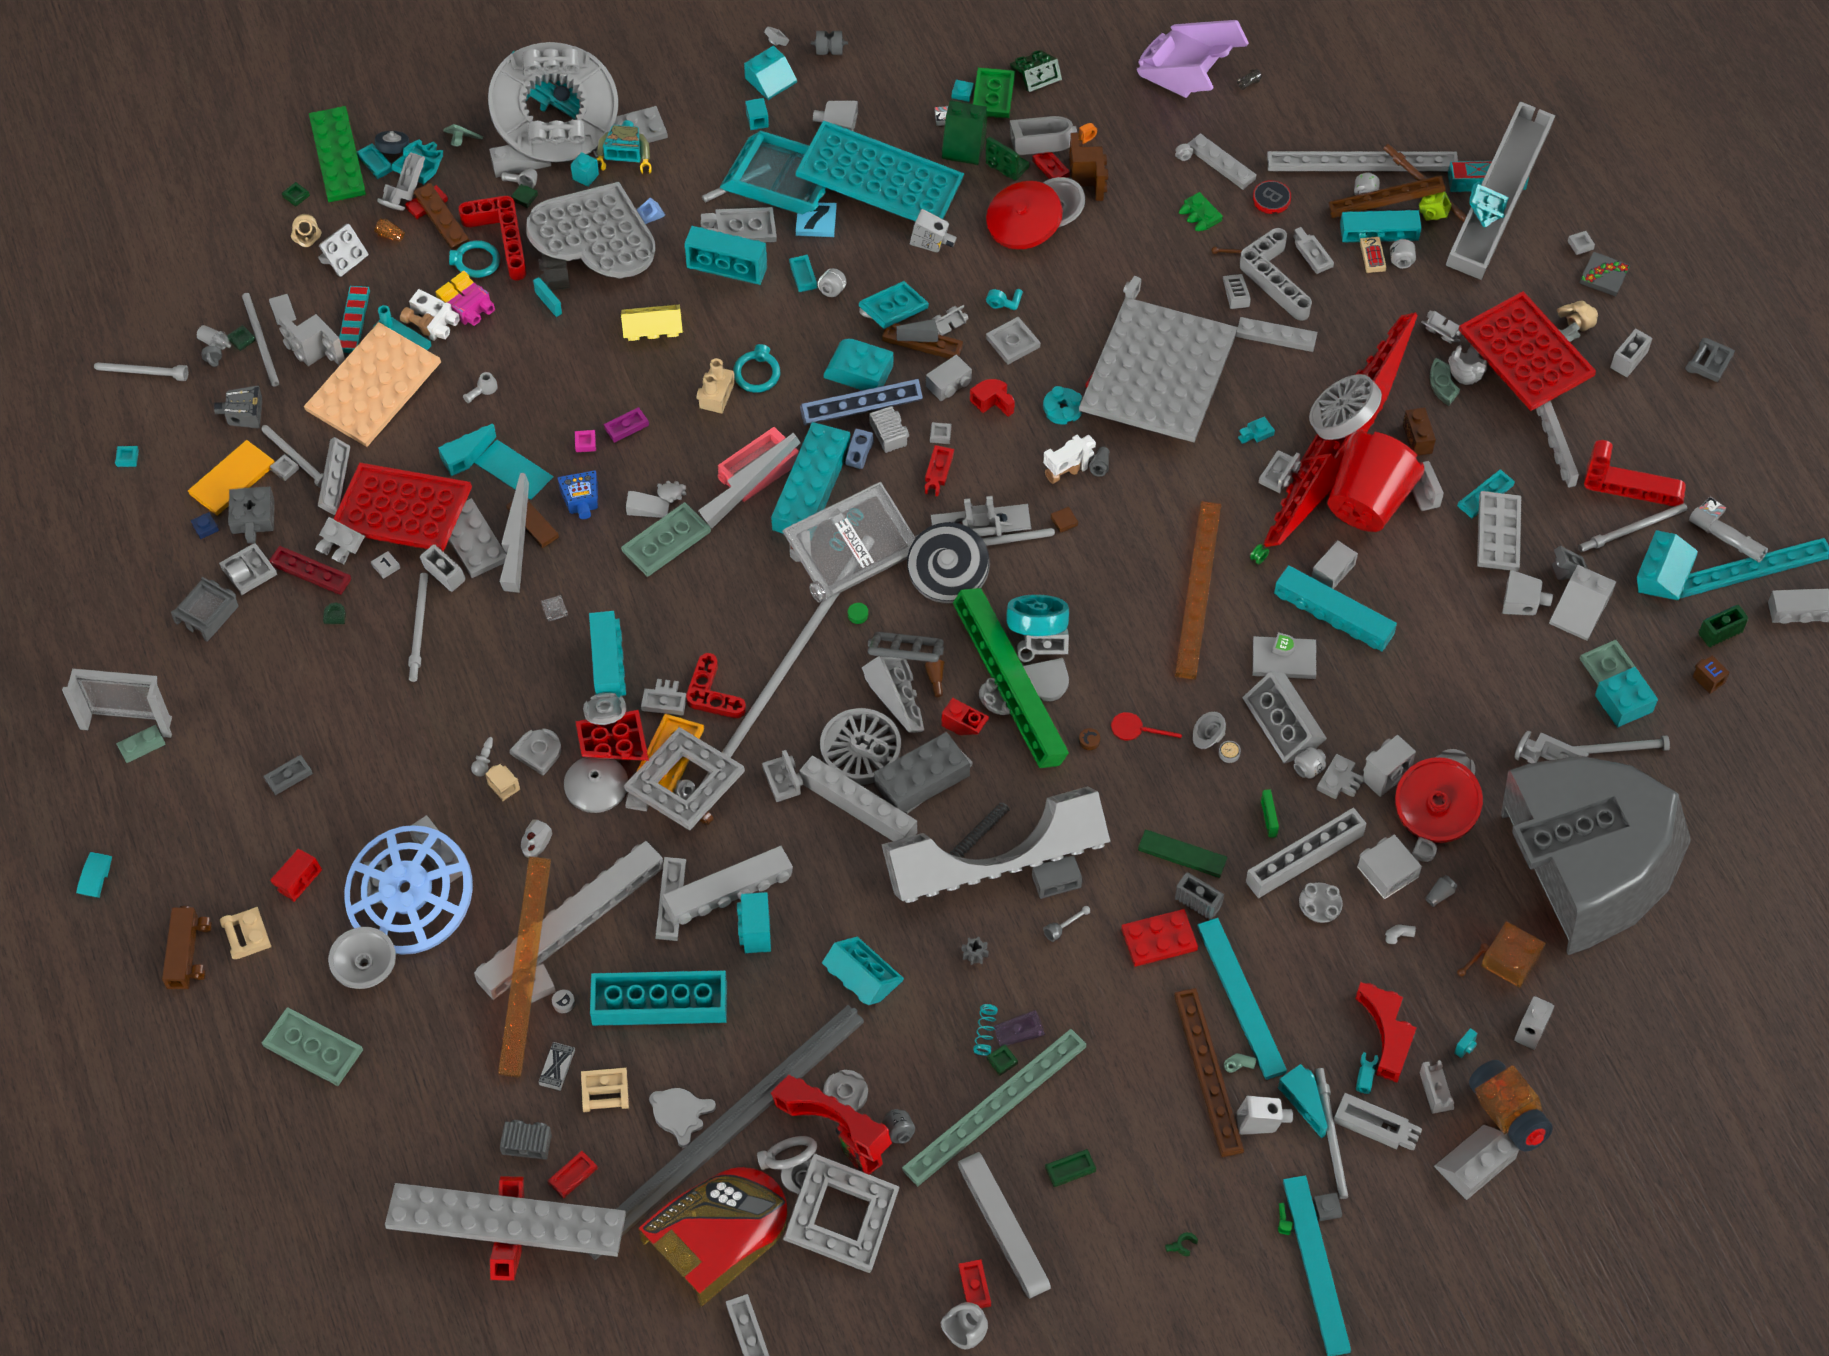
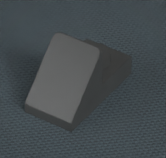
(1566, 563)

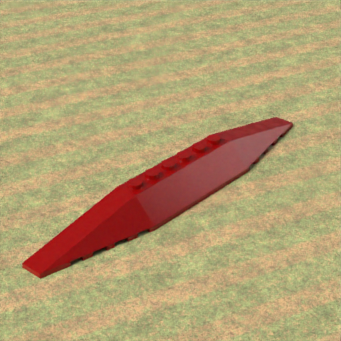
(1324, 456)

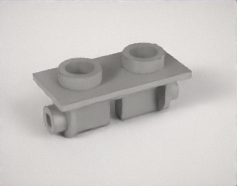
(953, 316)
(1435, 324)

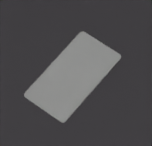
(282, 306)

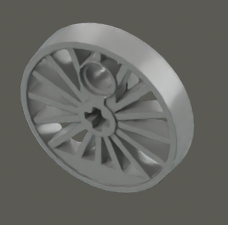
(1341, 416)
(859, 744)

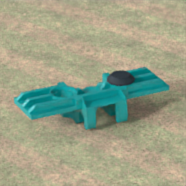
(558, 96)

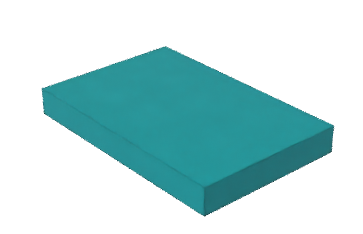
(893, 304)

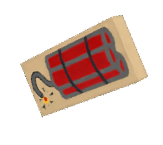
(1372, 254)

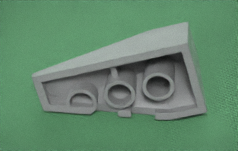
(892, 683)

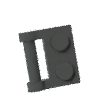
(1716, 362)

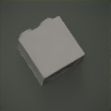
(1389, 866)

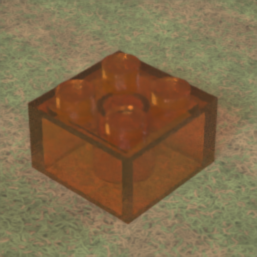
(1513, 954)

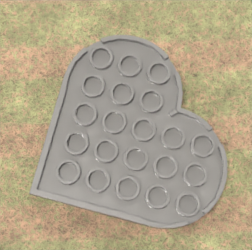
(593, 226)

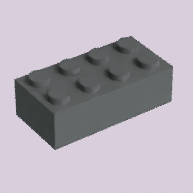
(922, 773)

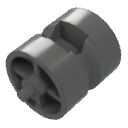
(829, 43)

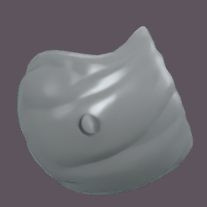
(965, 1325)

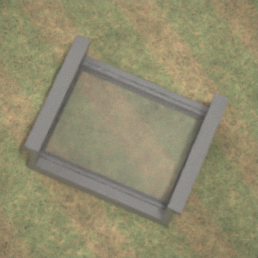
(115, 695)

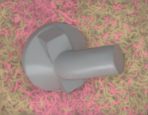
(684, 788)

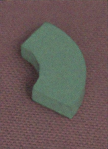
(1441, 382)

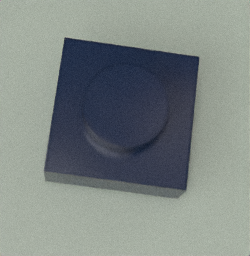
(204, 525)

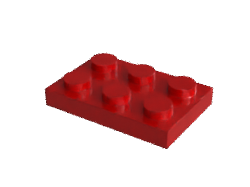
(1159, 937)

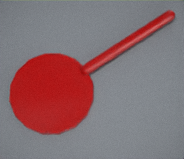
(1129, 726)

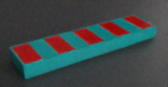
(354, 317)

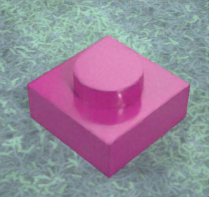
(585, 441)

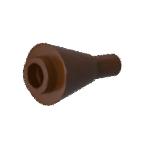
(935, 674)

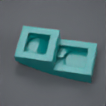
(93, 874)

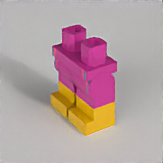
(466, 298)

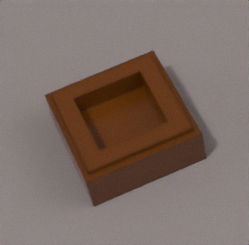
(1064, 519)

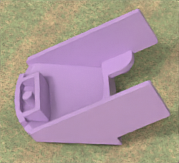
(1187, 53)

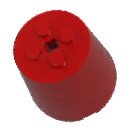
(1373, 480)

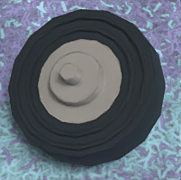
(391, 142)

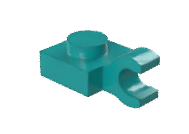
(1258, 430)

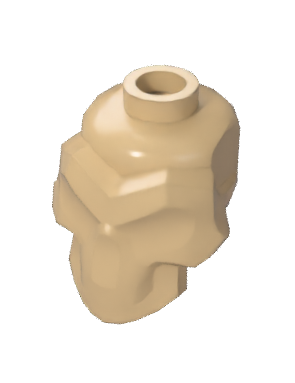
(305, 230)
(1579, 313)

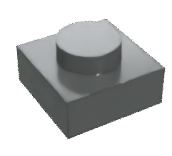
(1327, 1207)

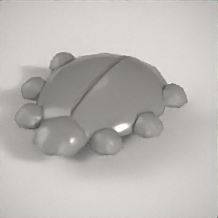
(671, 491)

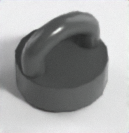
(212, 355)

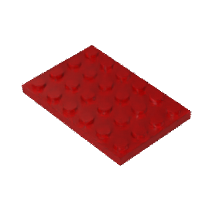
(1527, 351)
(402, 506)

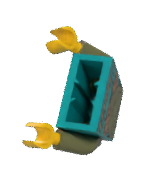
(624, 144)

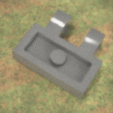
(341, 535)

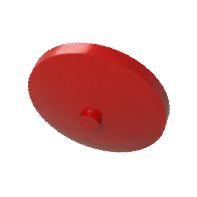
(1024, 215)
(1438, 800)

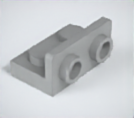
(1428, 490)

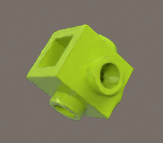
(1435, 206)

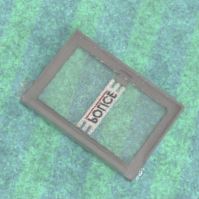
(850, 541)

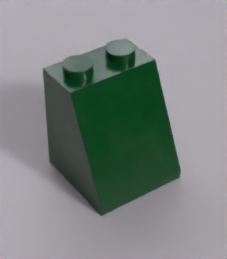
(964, 132)

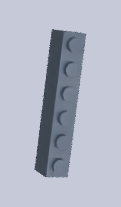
(861, 402)

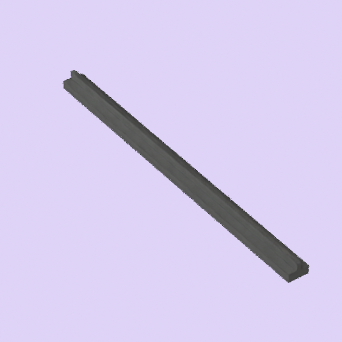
(736, 1118)

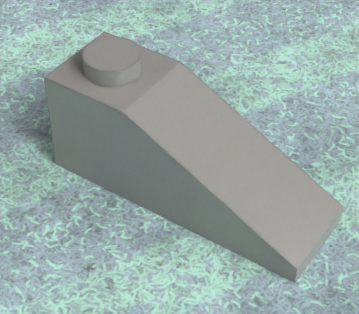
(510, 160)

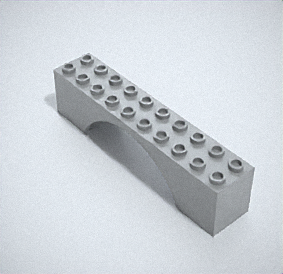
(1066, 826)

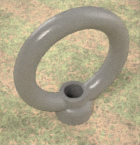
(767, 1158)

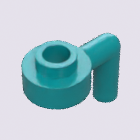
(998, 299)

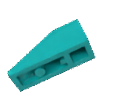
(1302, 1092)

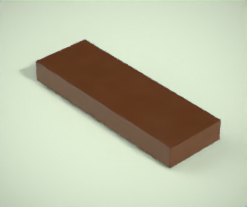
(537, 526)

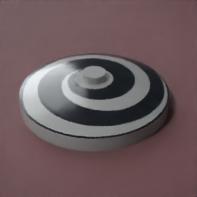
(947, 560)

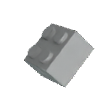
(1388, 765)

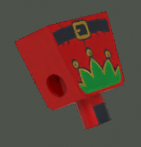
(860, 1162)

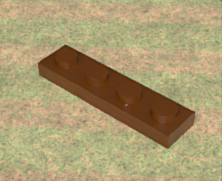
(441, 216)
(944, 347)

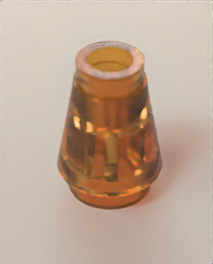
(387, 229)

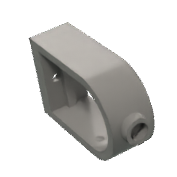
(1041, 134)

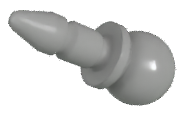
(480, 766)

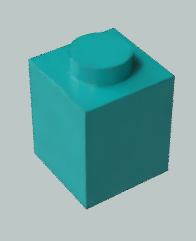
(757, 114)
(584, 169)

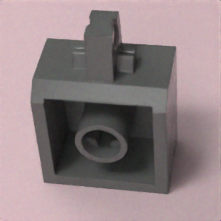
(251, 511)

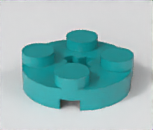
(1059, 396)

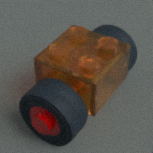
(1511, 1104)

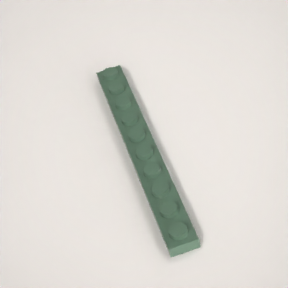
(993, 1107)

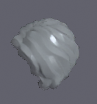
(1467, 366)

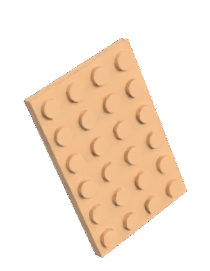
(372, 384)

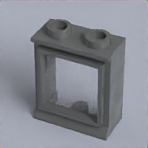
(206, 608)

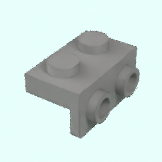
(1279, 471)
(782, 777)

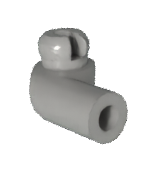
(1397, 931)

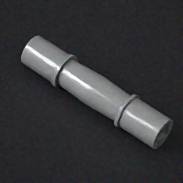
(1728, 534)

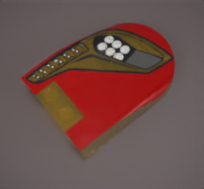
(718, 1228)

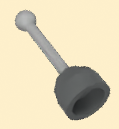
(1054, 931)

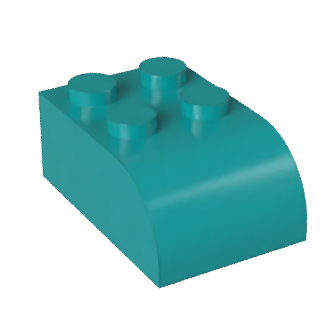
(859, 365)

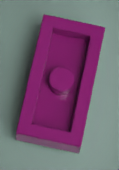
(626, 424)

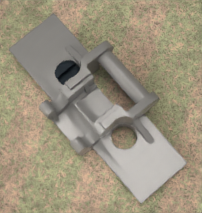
(987, 519)

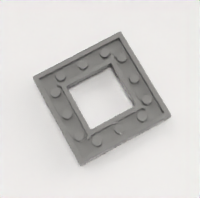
(685, 812)
(803, 1231)

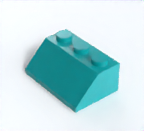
(1666, 566)
(861, 970)

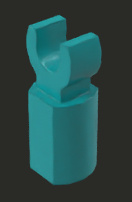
(1366, 1074)

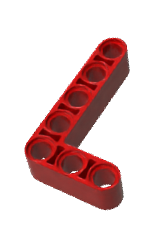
(500, 211)
(1629, 483)

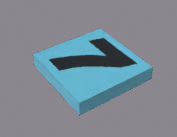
(818, 222)

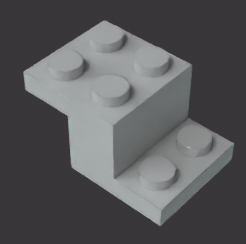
(311, 340)

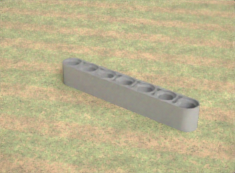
(1004, 1225)

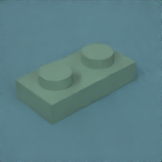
(141, 743)

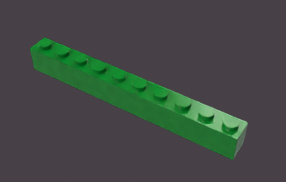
(1011, 678)

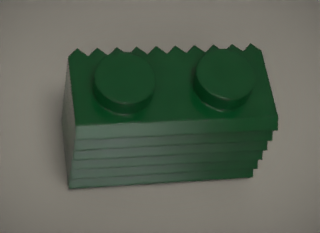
(1723, 625)

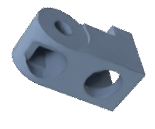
(859, 448)

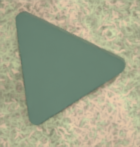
(458, 132)

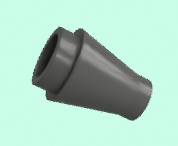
(1100, 463)
(1441, 890)

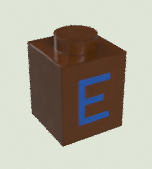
(1710, 674)

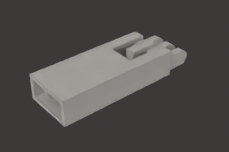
(1368, 1119)

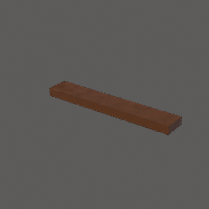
(1387, 196)

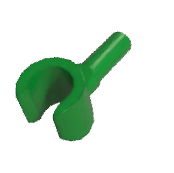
(1284, 1226)

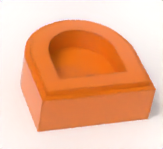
(1087, 132)

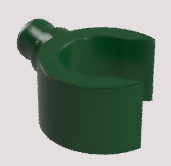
(1176, 1246)

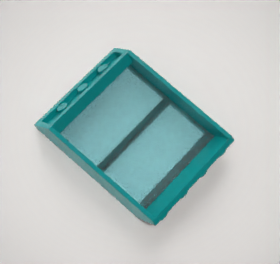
(768, 171)

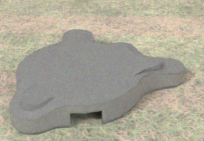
(679, 1112)

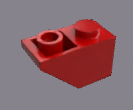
(963, 718)

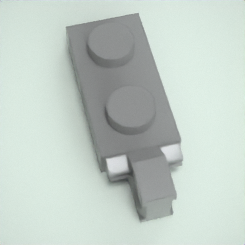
(1312, 251)

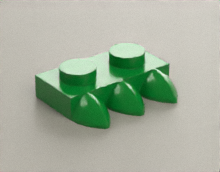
(1201, 211)

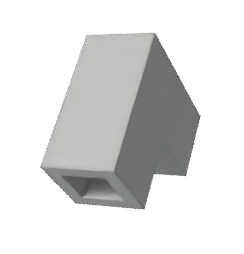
(543, 984)

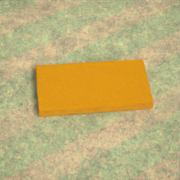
(236, 471)
(666, 728)

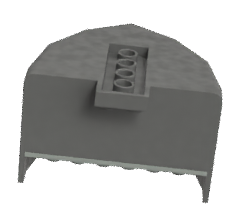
(1598, 840)

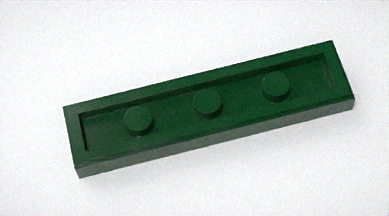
(1182, 853)

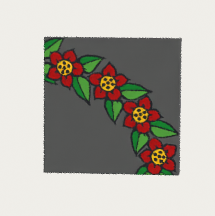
(1604, 274)

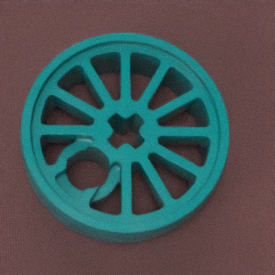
(1037, 615)

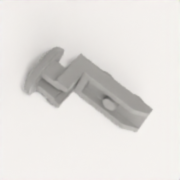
(406, 184)
(1545, 747)

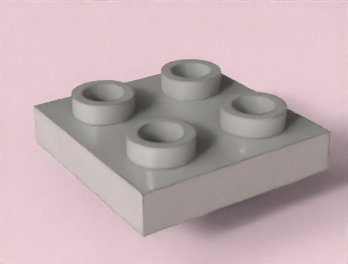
(248, 568)

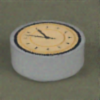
(1229, 751)

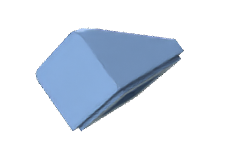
(650, 211)

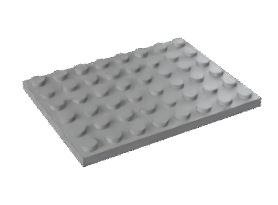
(1159, 369)

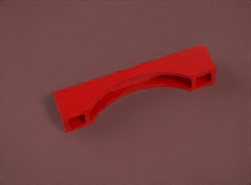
(801, 1099)

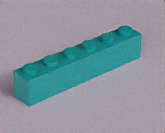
(1335, 608)

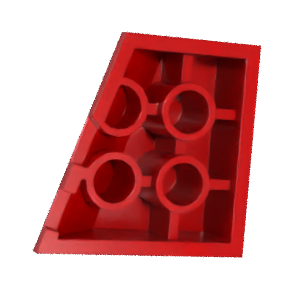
(615, 740)

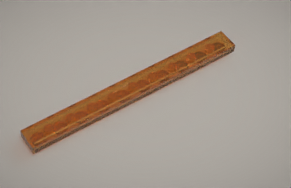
(1198, 590)
(524, 967)

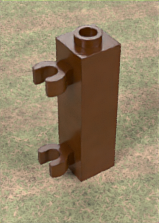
(180, 948)

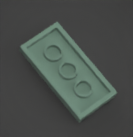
(666, 539)
(312, 1046)

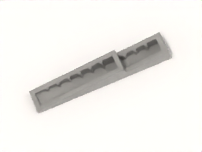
(746, 480)
(514, 537)

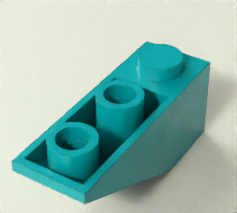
(466, 450)

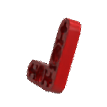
(704, 691)

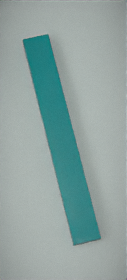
(1750, 569)
(1242, 999)
(1316, 1266)

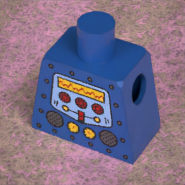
(580, 493)

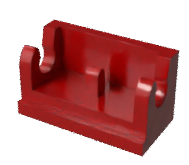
(296, 874)

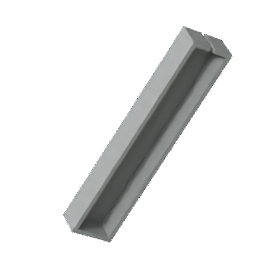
(1508, 177)

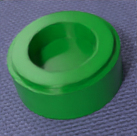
(858, 613)

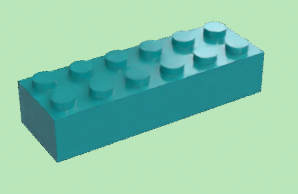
(811, 475)
(658, 998)

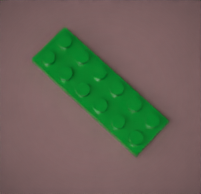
(337, 154)

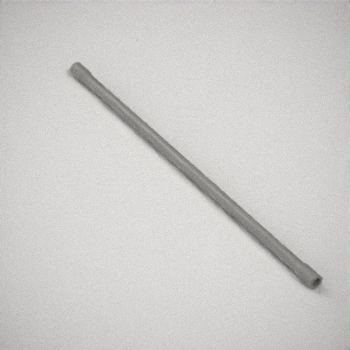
(776, 678)

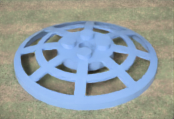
(419, 889)

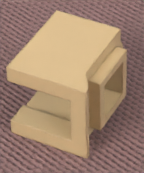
(502, 781)

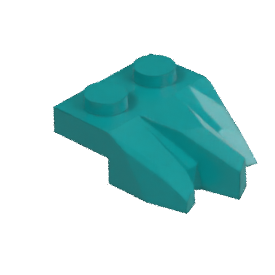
(431, 161)

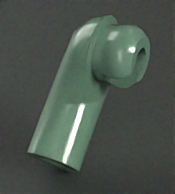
(1237, 1061)

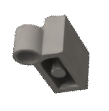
(1043, 645)

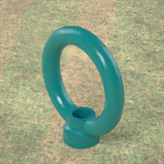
(456, 257)
(761, 354)

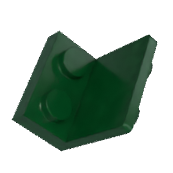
(1037, 70)
(1005, 159)

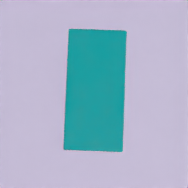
(508, 465)

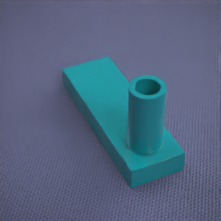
(398, 327)

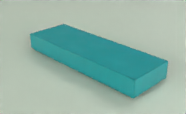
(1496, 483)

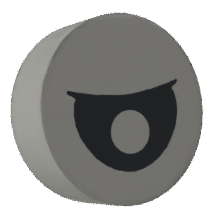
(563, 1001)

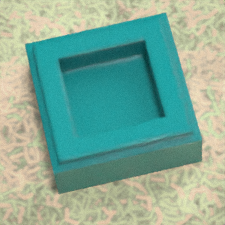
(127, 456)

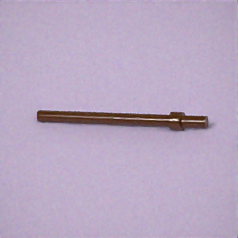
(1401, 160)

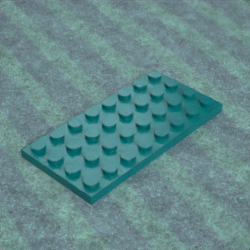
(878, 173)

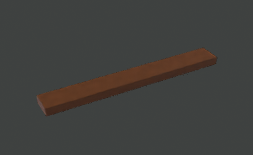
(1209, 1073)

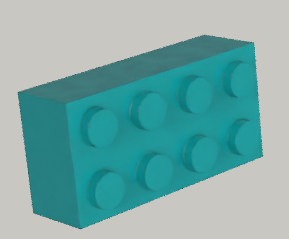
(726, 255)
(607, 653)

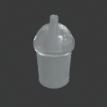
(213, 337)

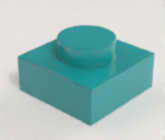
(962, 90)
(1466, 1044)

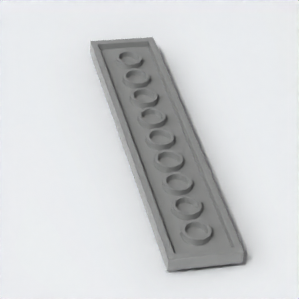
(505, 1219)

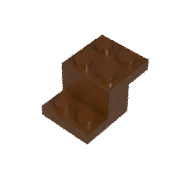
(1088, 166)

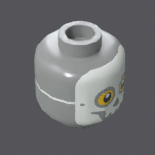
(832, 282)

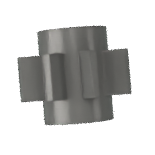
(979, 946)

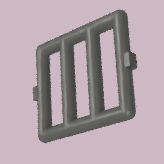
(897, 639)

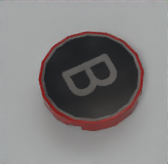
(1271, 197)

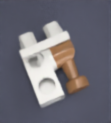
(435, 315)
(1069, 458)

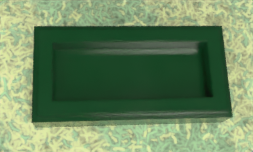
(1070, 1168)

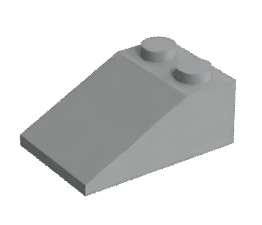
(1582, 602)

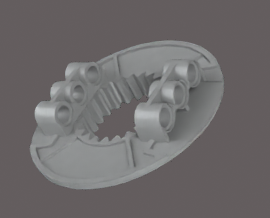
(557, 139)

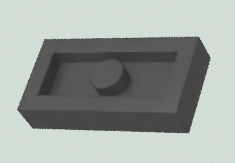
(288, 775)

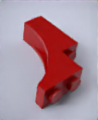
(1395, 1035)
(506, 1256)

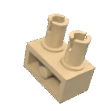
(716, 387)

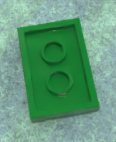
(994, 91)

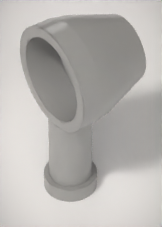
(527, 177)
(486, 385)

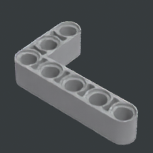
(1257, 266)

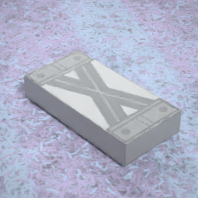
(556, 1066)

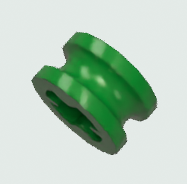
(1259, 554)

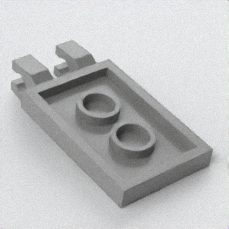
(743, 222)

